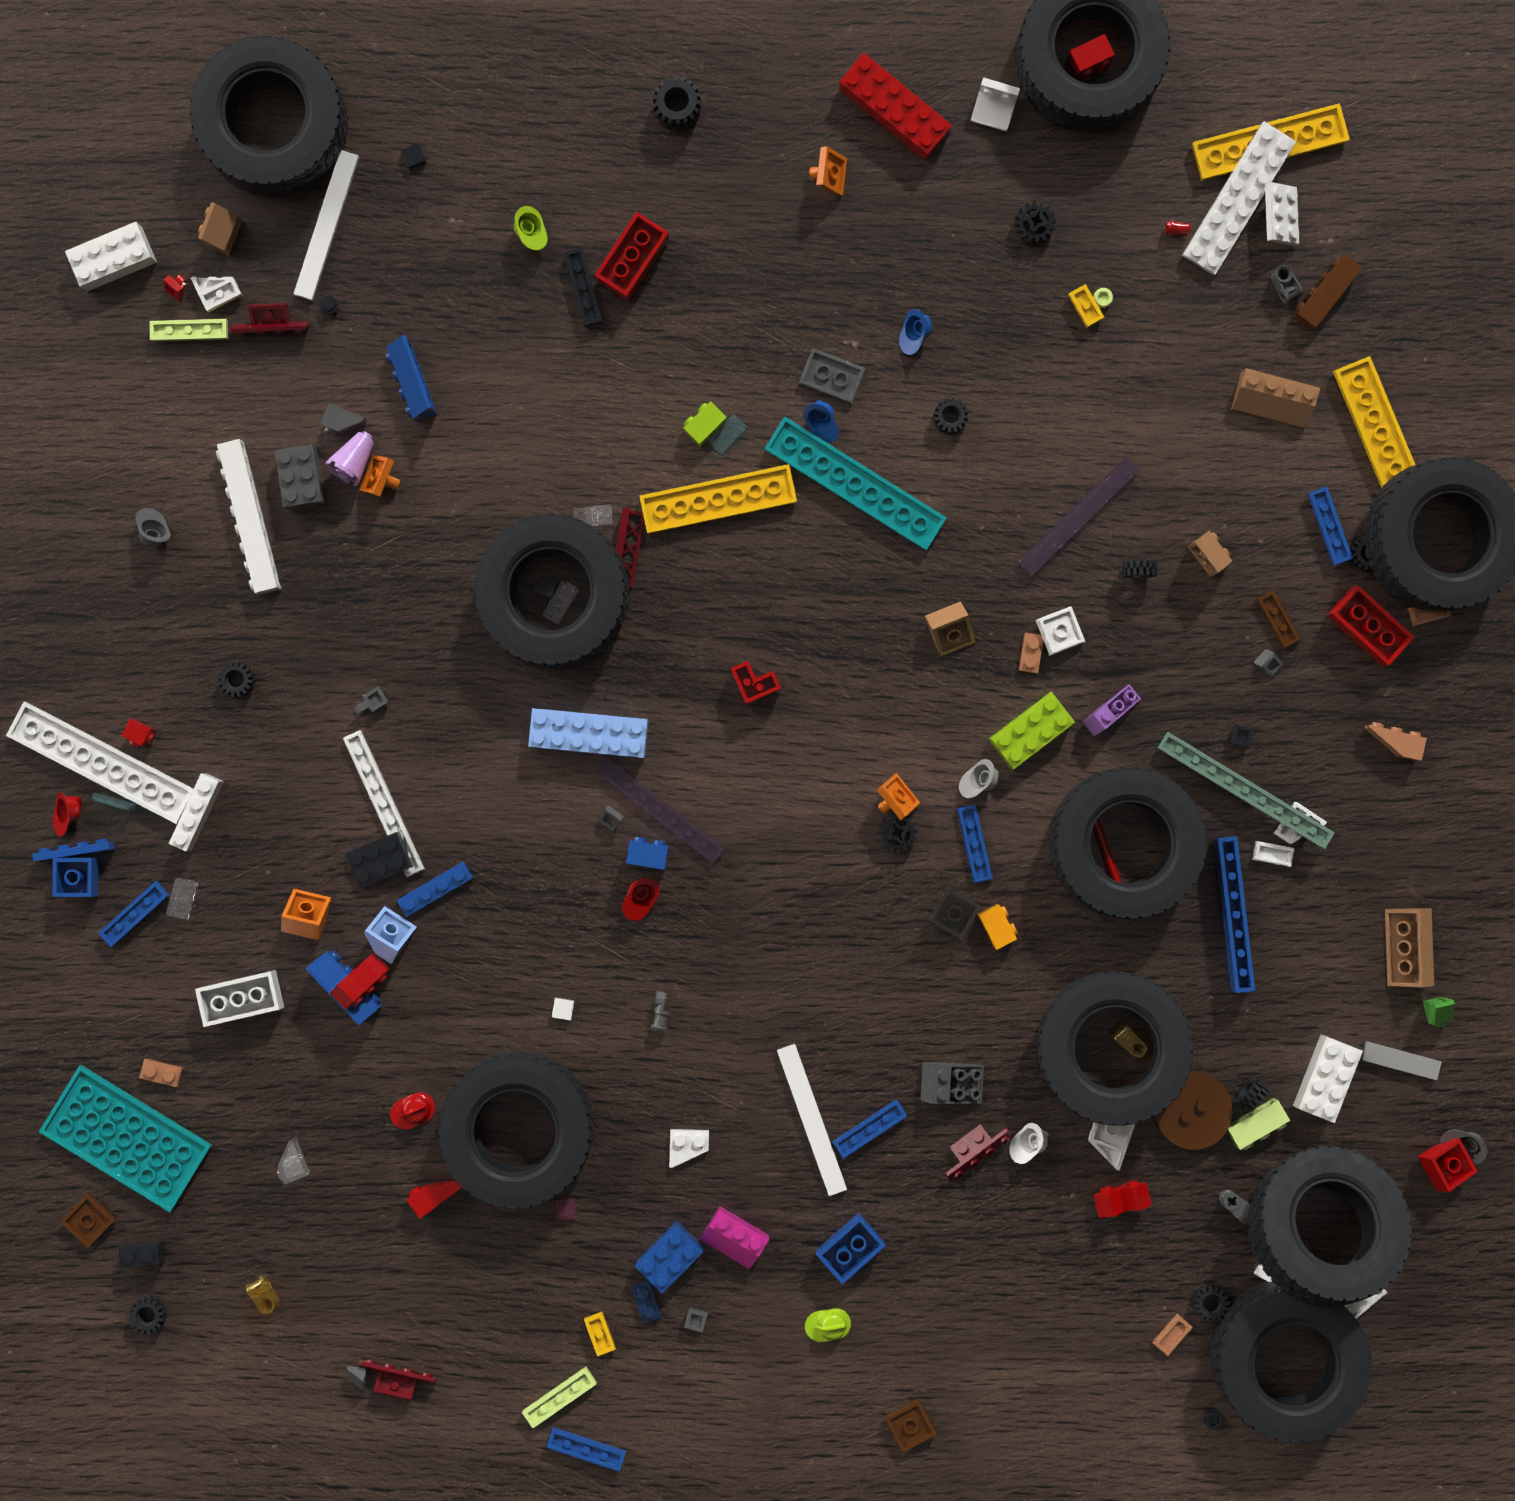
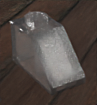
(292, 1163)

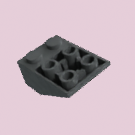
(952, 1083)

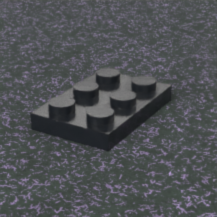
(379, 859)

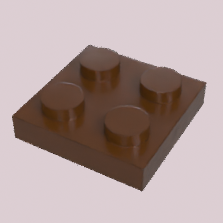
(88, 1220)
(910, 1425)

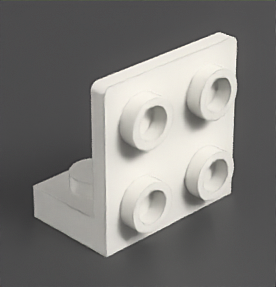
(995, 104)

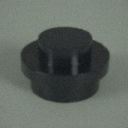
(329, 305)
(1213, 1419)

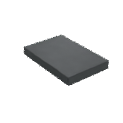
(832, 376)

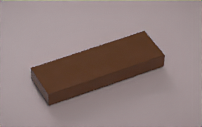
(1278, 619)

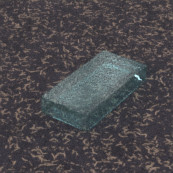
(727, 434)
(113, 801)

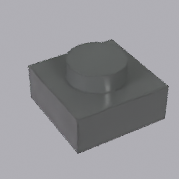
(610, 818)
(695, 1319)

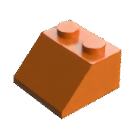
(305, 914)

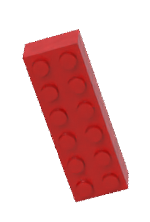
(894, 106)

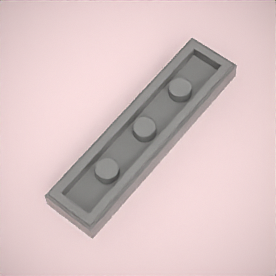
(1401, 1060)

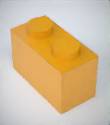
(997, 926)

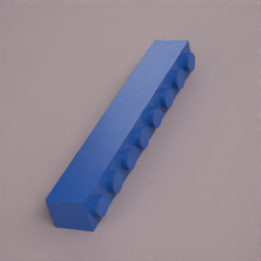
(1234, 914)

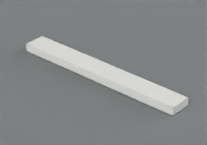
(326, 225)
(380, 795)
(811, 1119)

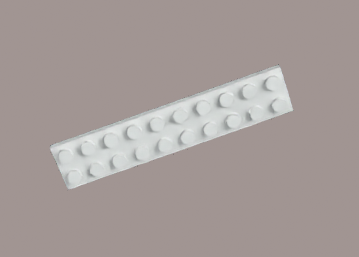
(100, 762)

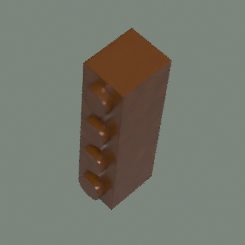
(1328, 292)

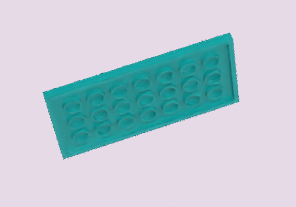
(125, 1138)

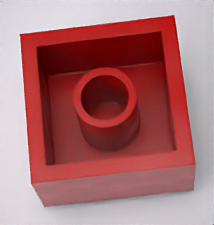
(1090, 59)

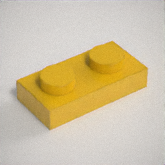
(1086, 306)
(599, 1333)

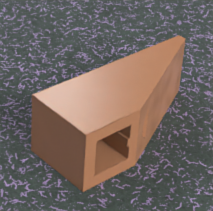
(1401, 744)

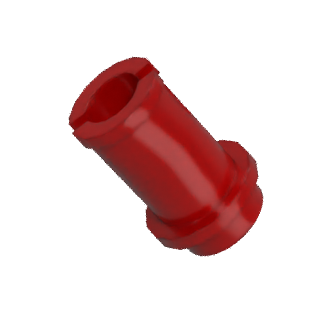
(1177, 228)

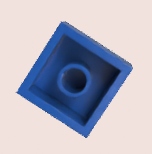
(648, 854)
(75, 877)

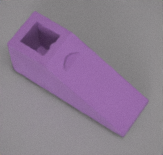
(1111, 710)

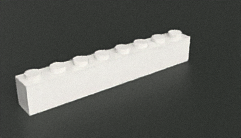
(248, 517)

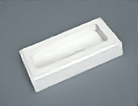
(1273, 853)

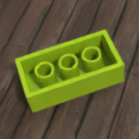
(1031, 730)

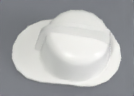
(1028, 1143)

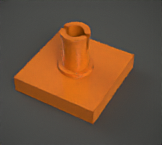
(830, 172)
(378, 476)
(897, 797)

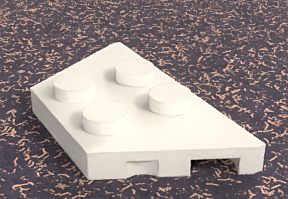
(1111, 1141)

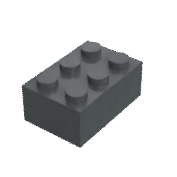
(300, 477)

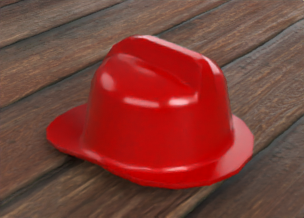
(65, 812)
(640, 898)
(412, 1110)

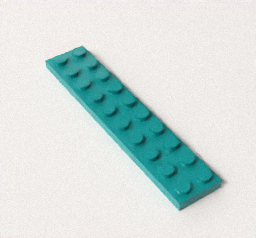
(855, 483)

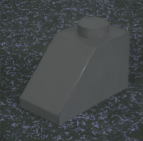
(340, 420)

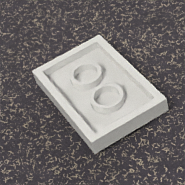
(1282, 213)

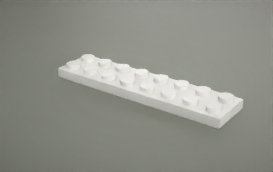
(1238, 198)

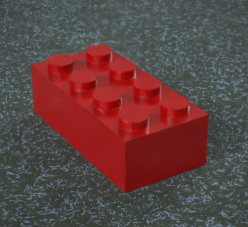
(632, 256)
(1370, 626)

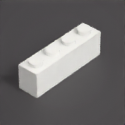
(196, 812)

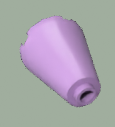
(351, 458)

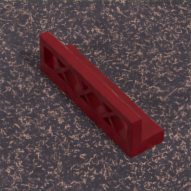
(621, 539)

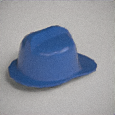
(915, 330)
(821, 421)

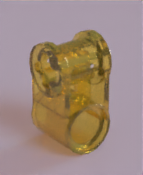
(1126, 1039)
(262, 1293)

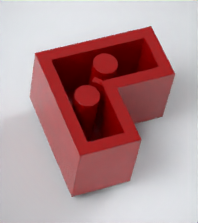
(751, 687)

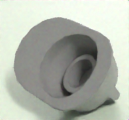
(978, 779)

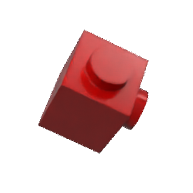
(138, 733)

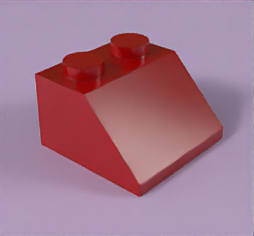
(1447, 1165)

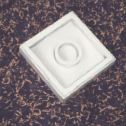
(1060, 630)

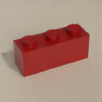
(360, 981)

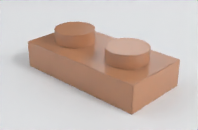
(1031, 653)
(161, 1072)

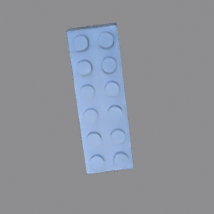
(588, 733)

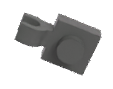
(373, 699)

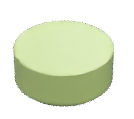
(1103, 297)

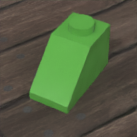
(1439, 1011)

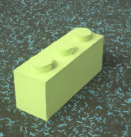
(1257, 1124)

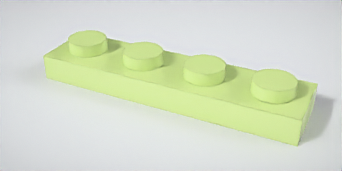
(189, 330)
(559, 1397)

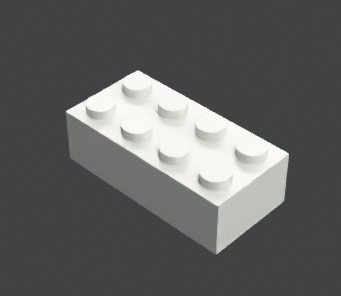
(110, 256)
(239, 998)
(1327, 1078)

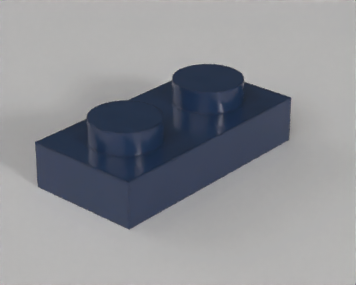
(646, 1301)

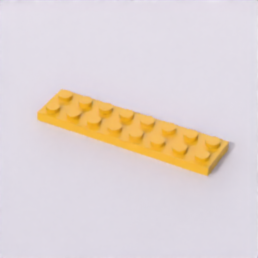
(1310, 130)
(1374, 419)
(718, 499)

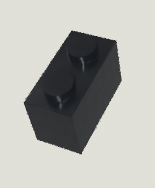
(141, 1254)

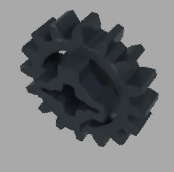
(1042, 224)
(888, 836)

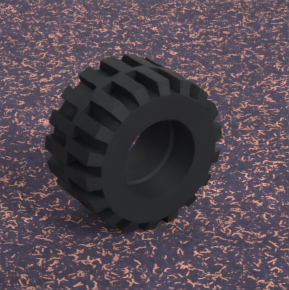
(677, 88)

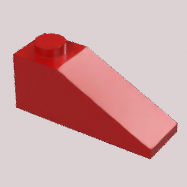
(431, 1195)

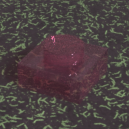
(566, 1208)

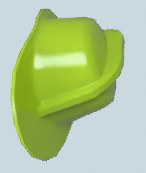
(530, 228)
(827, 1325)

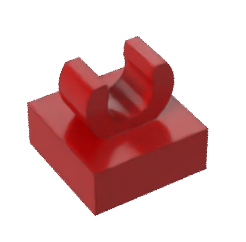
(174, 286)

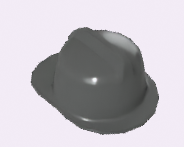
(152, 528)
(1472, 1142)

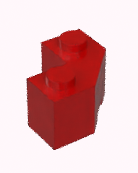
(1122, 1198)

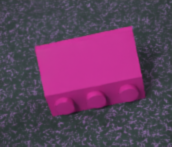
(735, 1237)

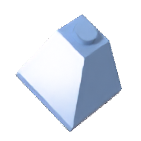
(389, 934)

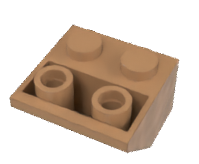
(219, 229)

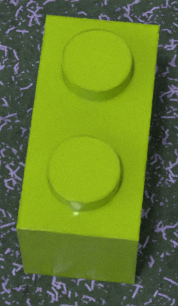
(704, 423)

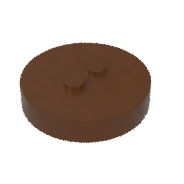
(1198, 1114)

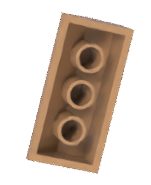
(1275, 398)
(1409, 947)

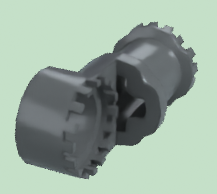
(661, 1015)

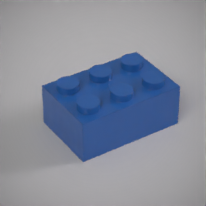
(850, 1248)
(669, 1256)

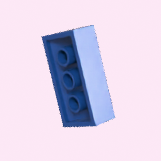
(411, 379)
(329, 972)

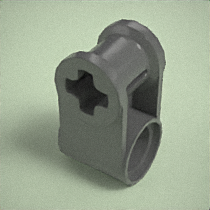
(1285, 286)
(1238, 1206)

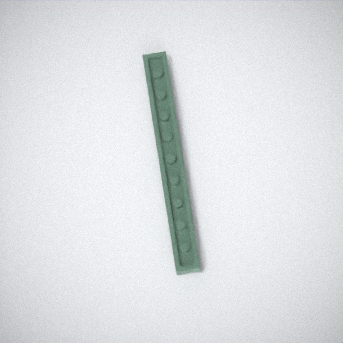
(1245, 790)

